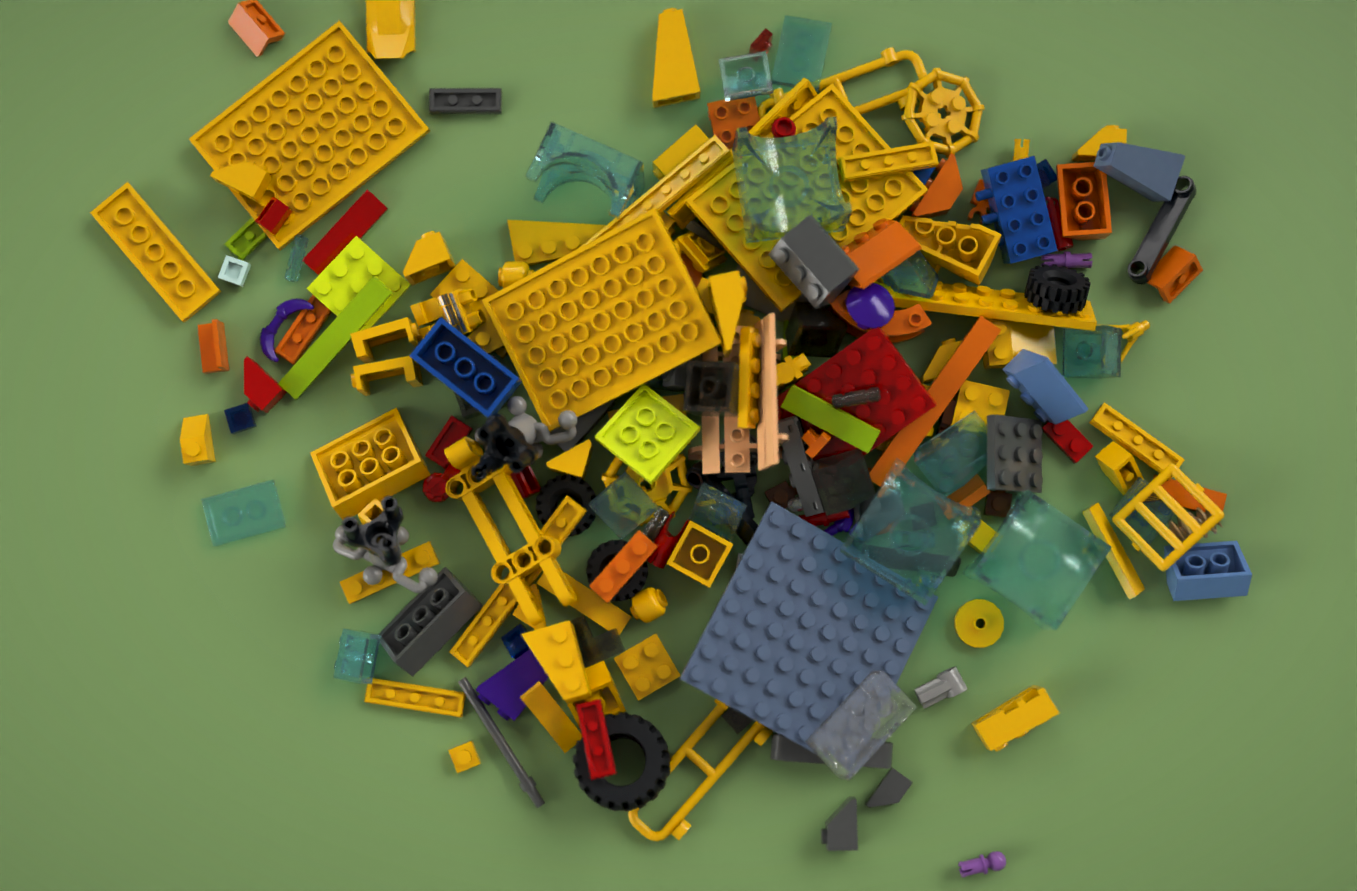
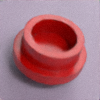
(783, 127)

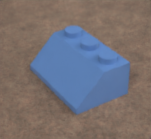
(1043, 387)
(1209, 572)

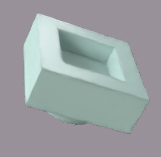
(234, 271)

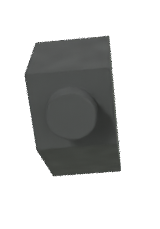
(841, 827)

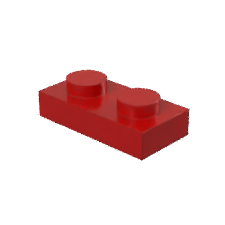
(1068, 439)

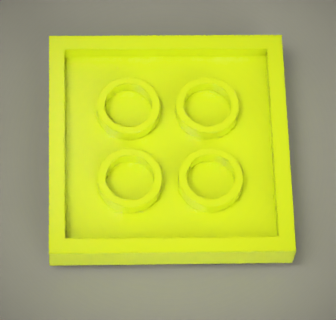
(350, 273)
(647, 433)

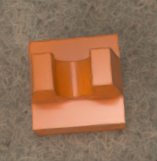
(815, 441)

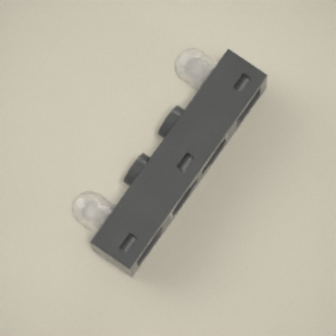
(800, 467)

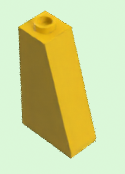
(674, 64)

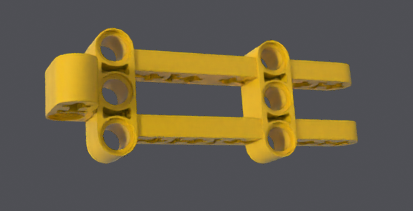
(465, 455)

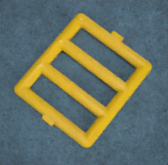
(1180, 548)

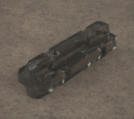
(856, 397)
(655, 524)

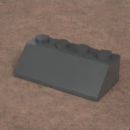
(428, 622)

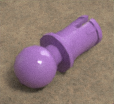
(995, 861)

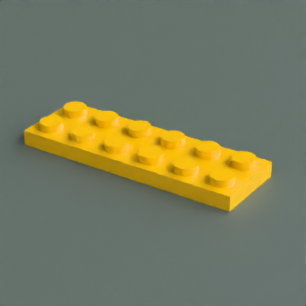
(155, 252)

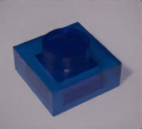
(1046, 173)
(240, 418)
(515, 642)

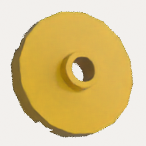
(966, 620)

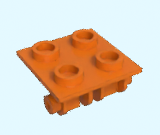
(730, 115)

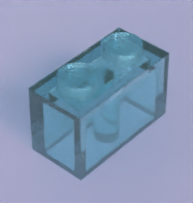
(357, 656)

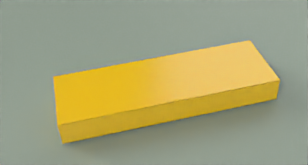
(551, 716)

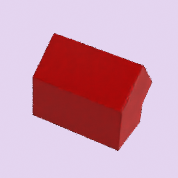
(274, 215)
(526, 482)

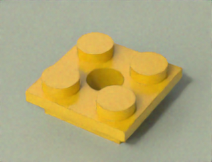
(700, 252)

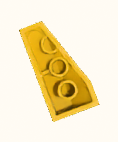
(955, 246)

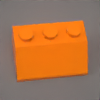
(1083, 201)
(879, 251)

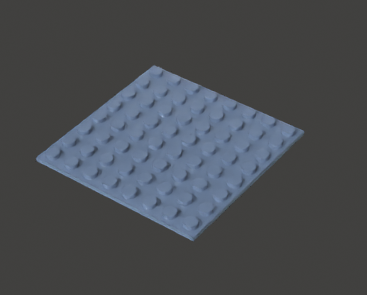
(801, 629)

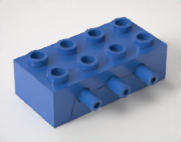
(1018, 210)

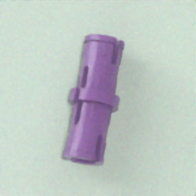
(1068, 260)

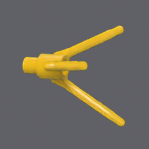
(1131, 333)

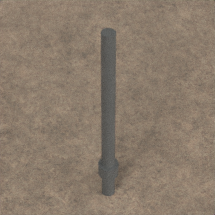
(527, 783)

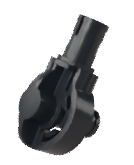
(743, 483)

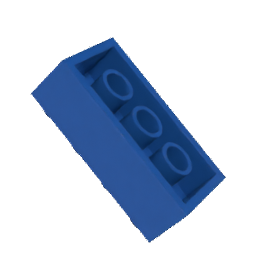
(465, 368)

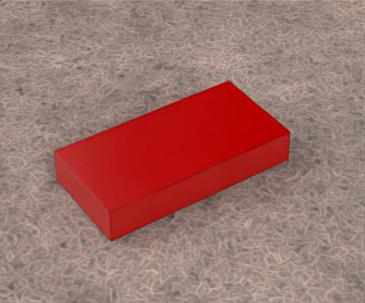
(451, 433)

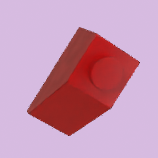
(260, 387)

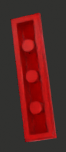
(353, 223)

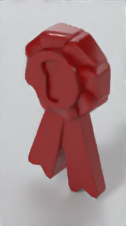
(435, 484)

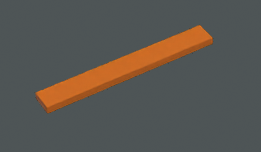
(942, 391)

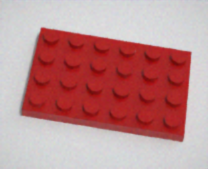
(864, 365)

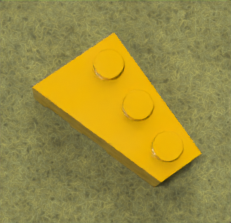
(561, 658)
(1015, 717)

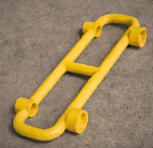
(888, 59)
(677, 824)

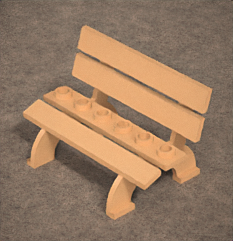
(736, 440)

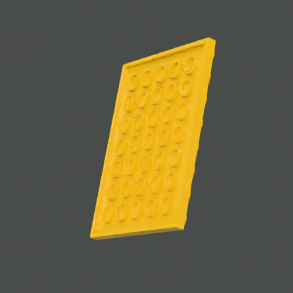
(317, 126)
(871, 199)
(602, 320)

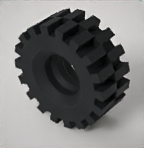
(1057, 289)
(560, 487)
(603, 556)

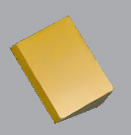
(574, 461)

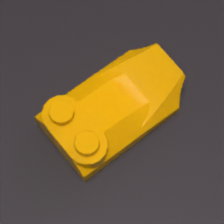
(390, 28)

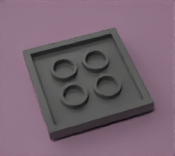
(1014, 454)

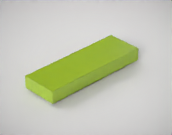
(246, 239)

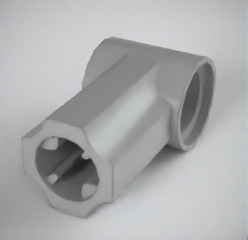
(947, 684)

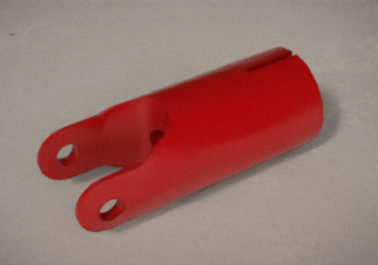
(1055, 218)
(666, 544)

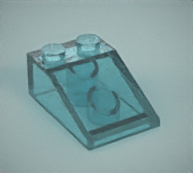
(954, 454)

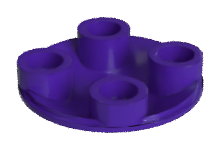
(870, 306)

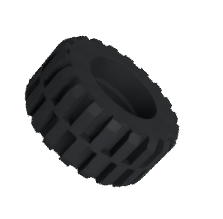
(654, 773)

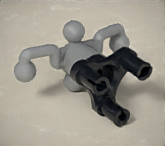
(518, 439)
(380, 544)

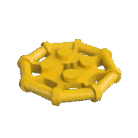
(952, 103)
(660, 488)

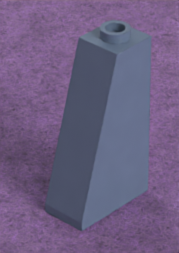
(1142, 169)

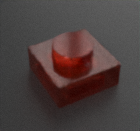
(762, 42)

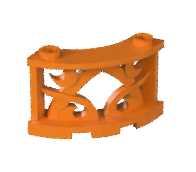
(902, 327)

